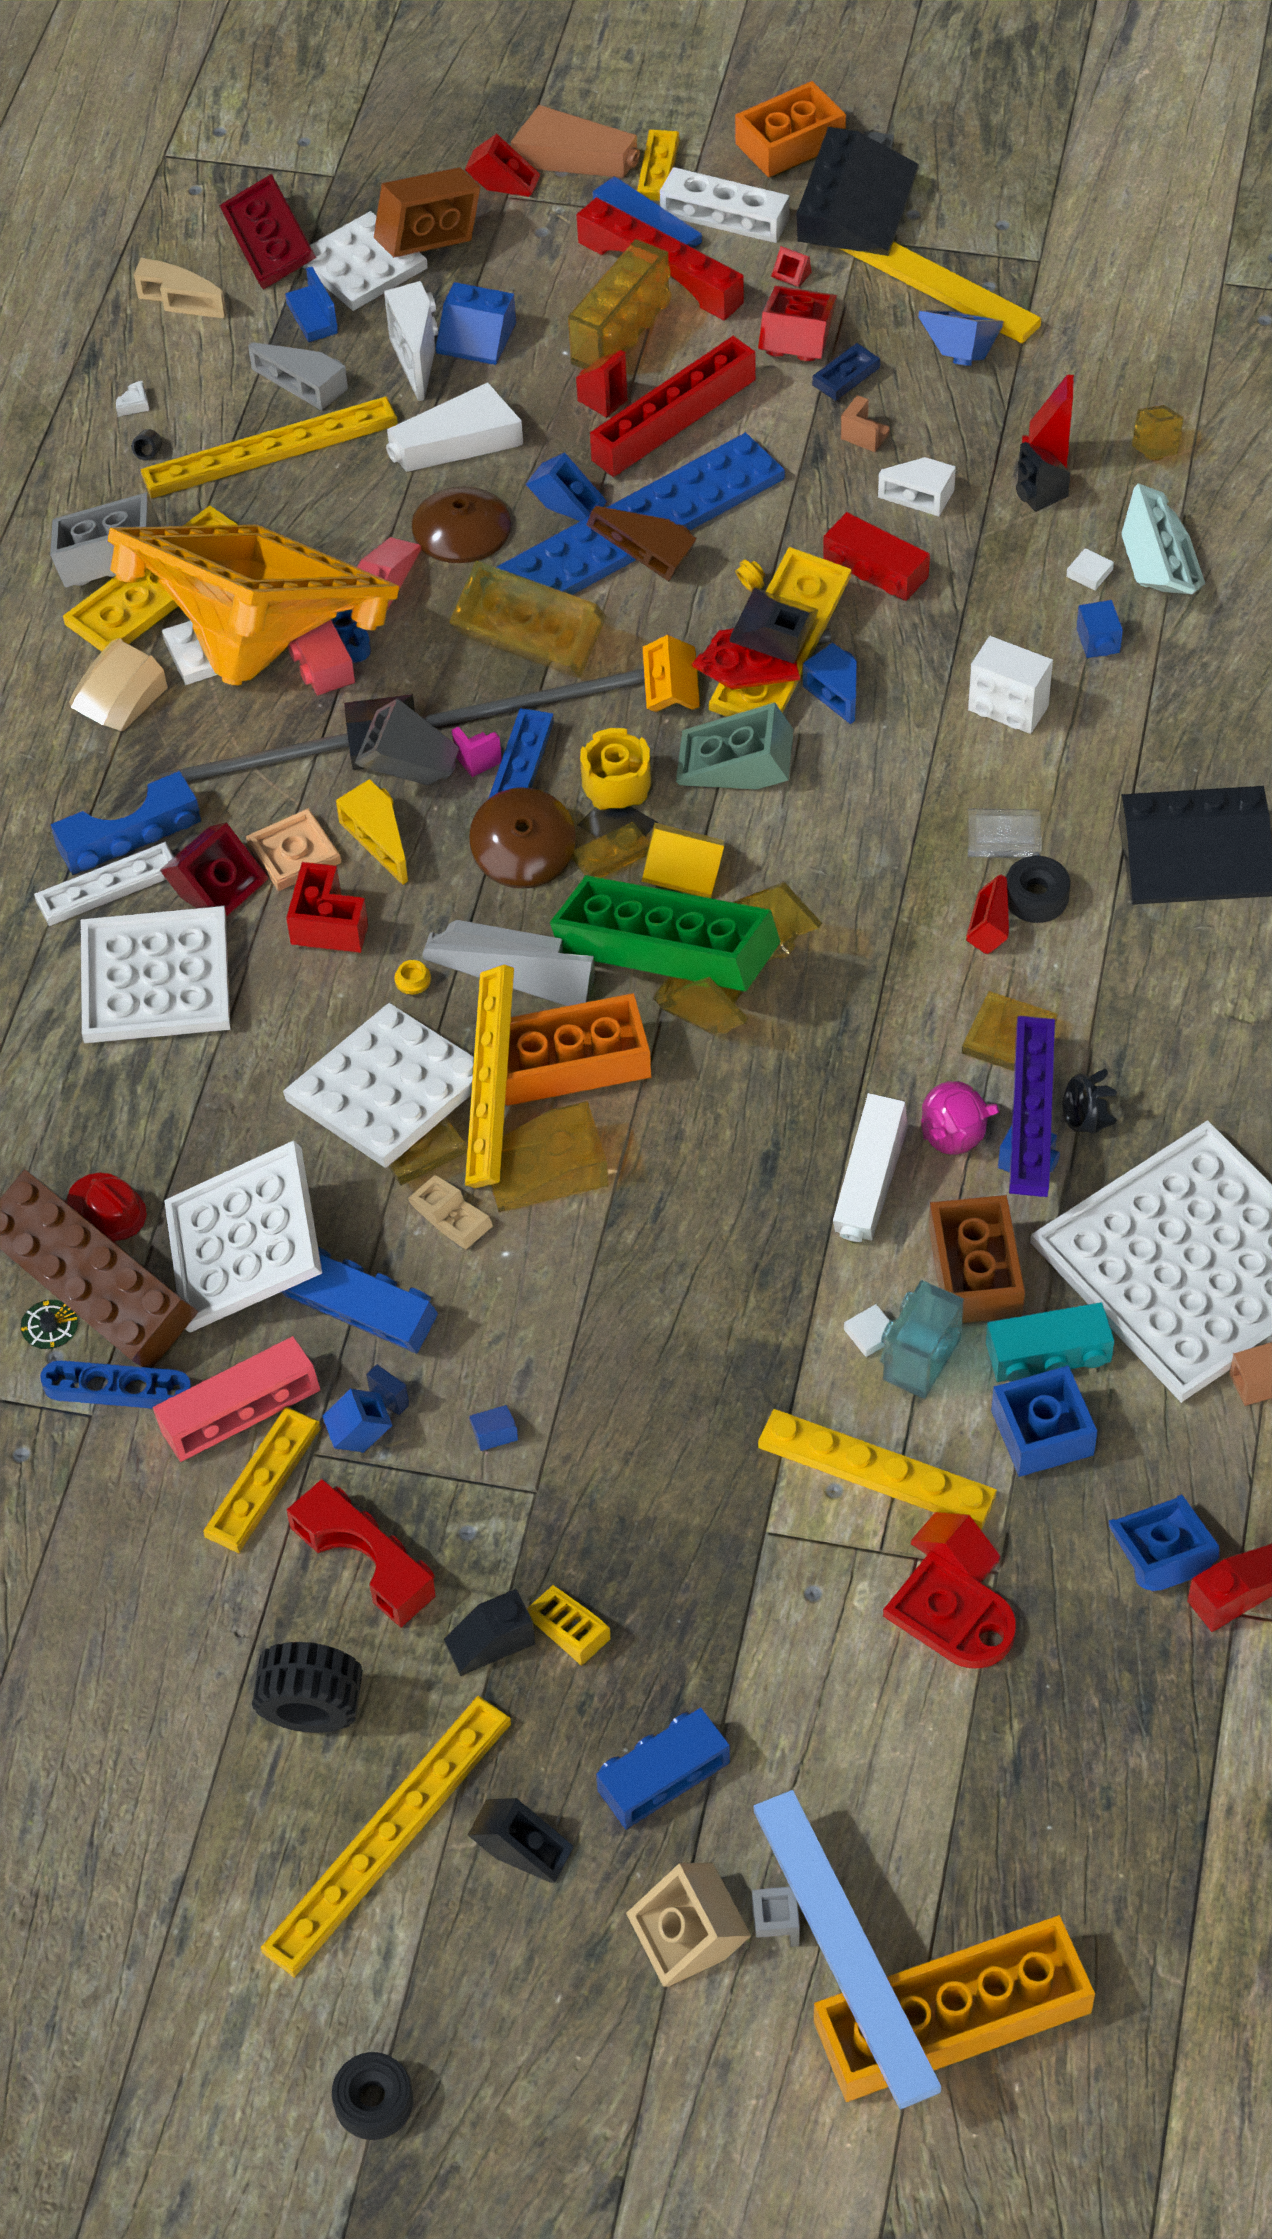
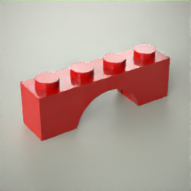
(329, 1521)

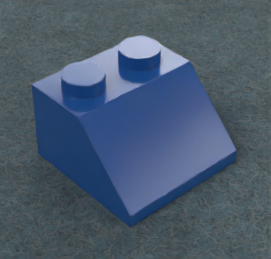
(476, 323)

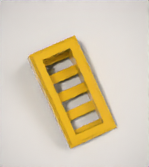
(579, 1650)

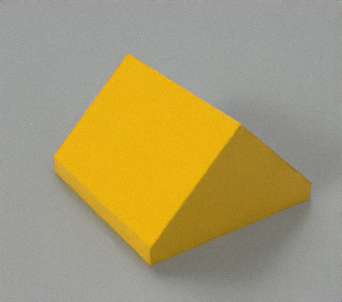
(682, 860)

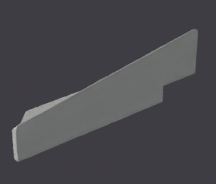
(536, 959)

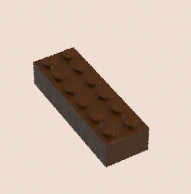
(90, 1272)

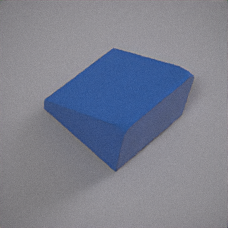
(494, 1427)

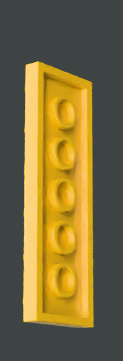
(805, 581)
(129, 608)

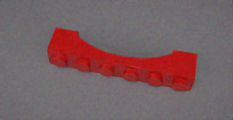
(709, 281)

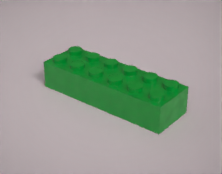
(666, 932)

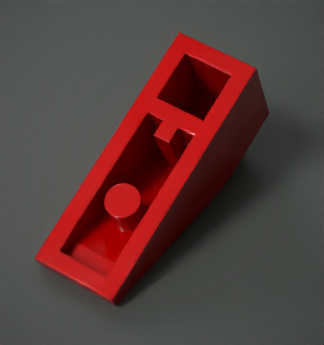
(1052, 422)
(1232, 1587)

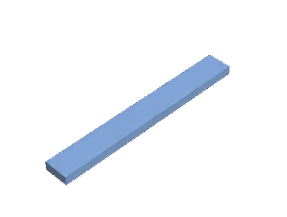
(847, 1950)

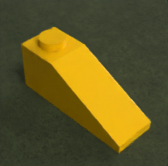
(371, 820)

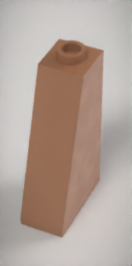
(575, 145)

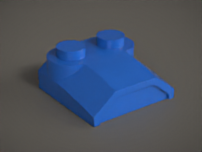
(1165, 1544)

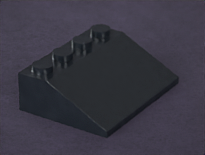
(855, 194)
(1196, 844)

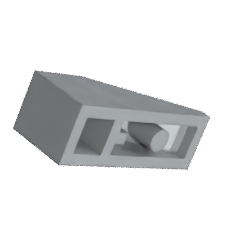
(300, 371)

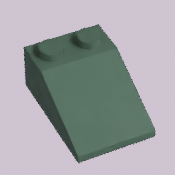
(737, 751)

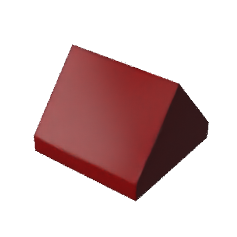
(791, 267)

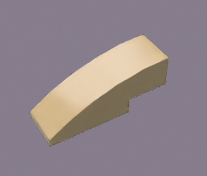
(178, 289)

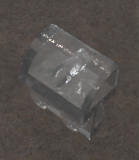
(1003, 833)

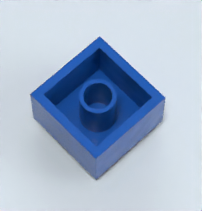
(1043, 1421)

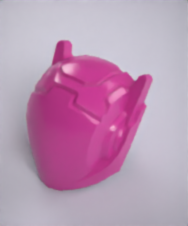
(955, 1117)

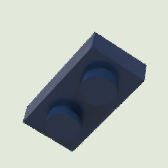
(846, 371)

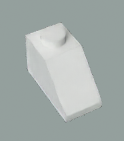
(918, 484)

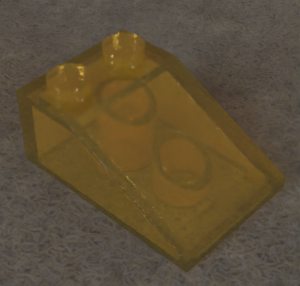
(551, 1158)

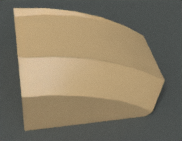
(119, 686)

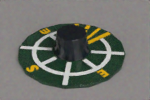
(49, 1324)

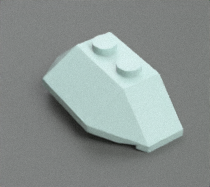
(1159, 544)

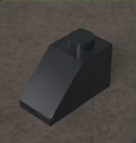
(491, 1633)
(520, 1838)

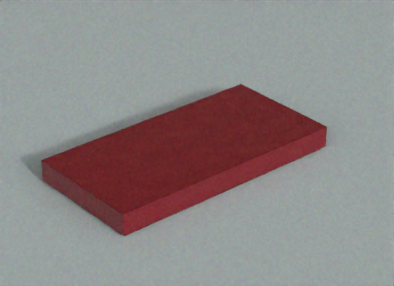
(267, 231)

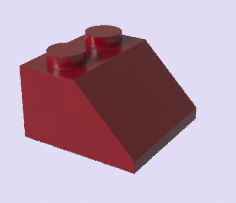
(215, 870)

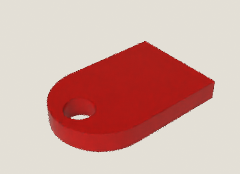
(951, 1613)

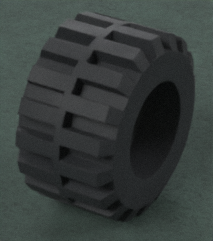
(307, 1687)

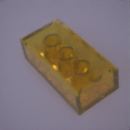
(620, 304)
(528, 619)

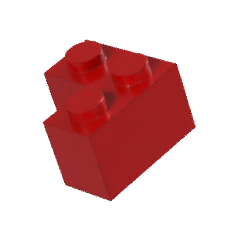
(322, 915)

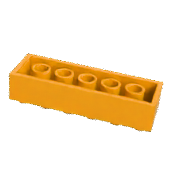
(967, 2003)

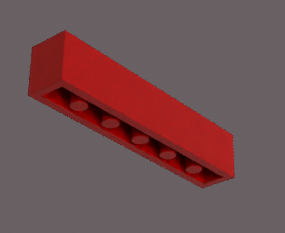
(673, 406)

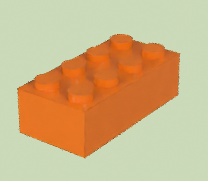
(576, 1049)

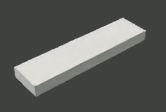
(103, 884)

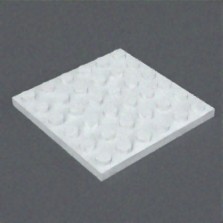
(1175, 1258)

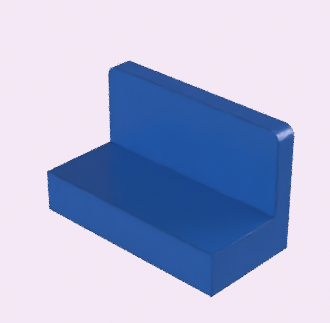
(313, 308)

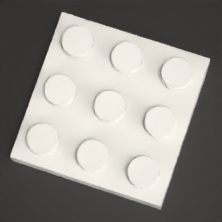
(358, 266)

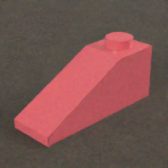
(391, 560)

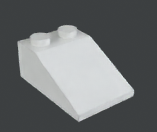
(412, 332)

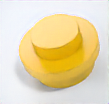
(750, 575)
(412, 977)

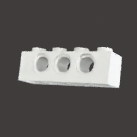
(725, 205)

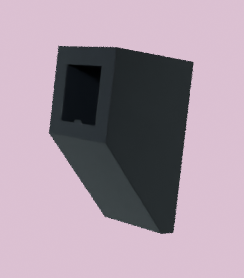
(1041, 477)

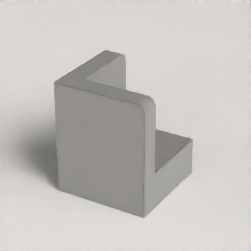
(776, 1913)

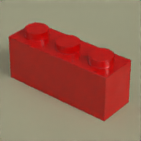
(876, 556)

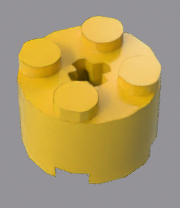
(615, 769)

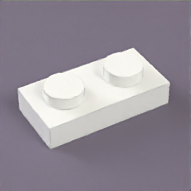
(187, 653)

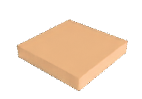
(288, 844)

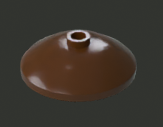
(461, 524)
(528, 856)

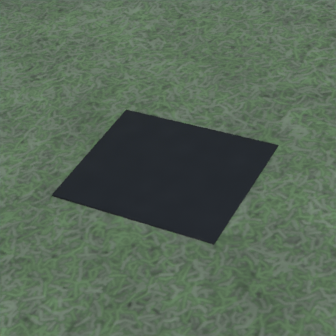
(605, 821)

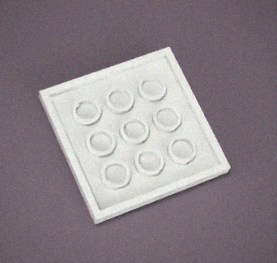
(154, 974)
(385, 1085)
(243, 1235)

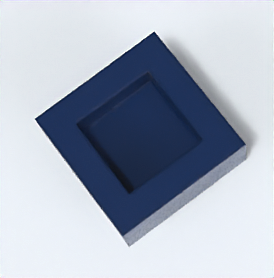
(391, 1389)

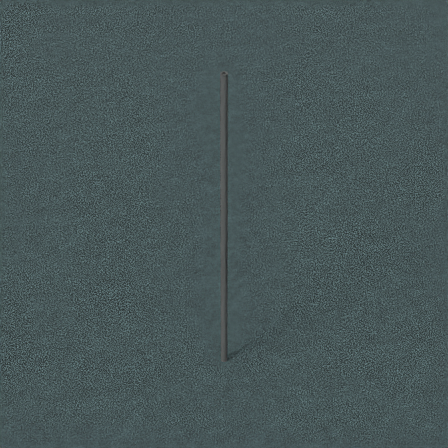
(436, 720)

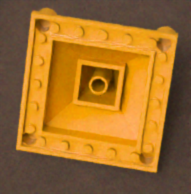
(248, 588)

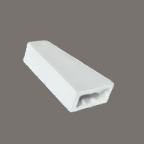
(456, 430)
(870, 1167)

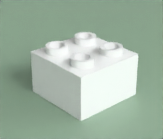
(1010, 684)

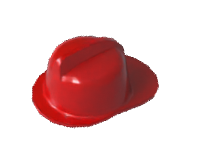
(108, 1204)

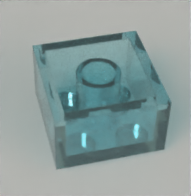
(921, 1338)

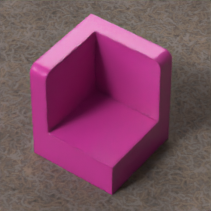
(477, 752)

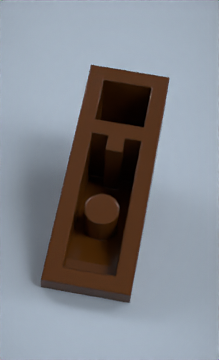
(649, 539)

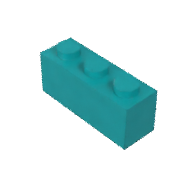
(1049, 1341)

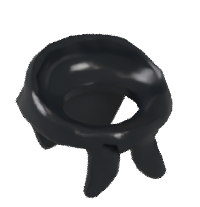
(1087, 1112)

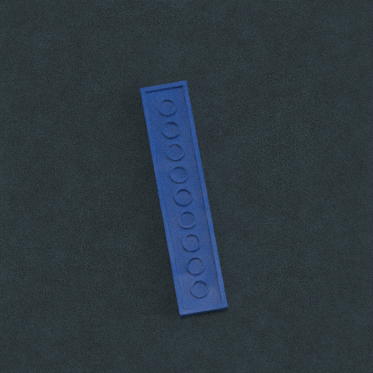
(684, 496)

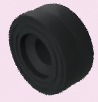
(1037, 907)
(379, 2120)

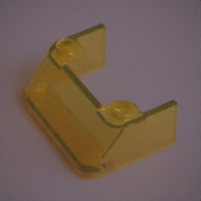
(713, 1006)

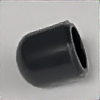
(146, 437)

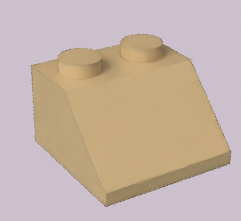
(688, 1922)

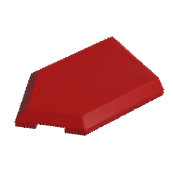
(740, 666)

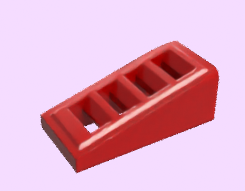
(990, 916)

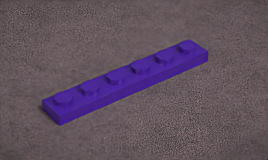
(1032, 1107)

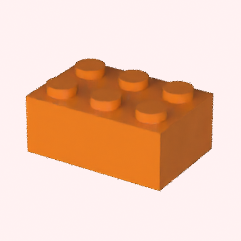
(787, 128)

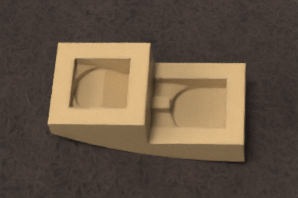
(449, 1213)

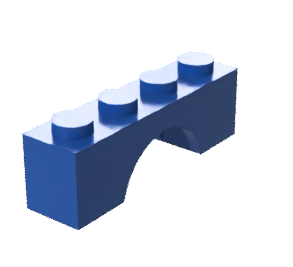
(92, 841)

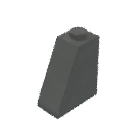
(406, 746)

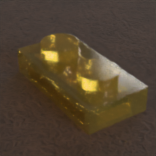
(611, 851)

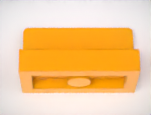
(670, 674)

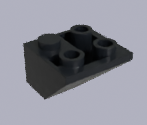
(773, 625)

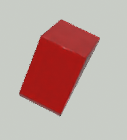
(958, 1542)

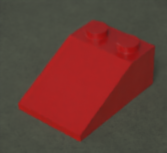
(796, 323)

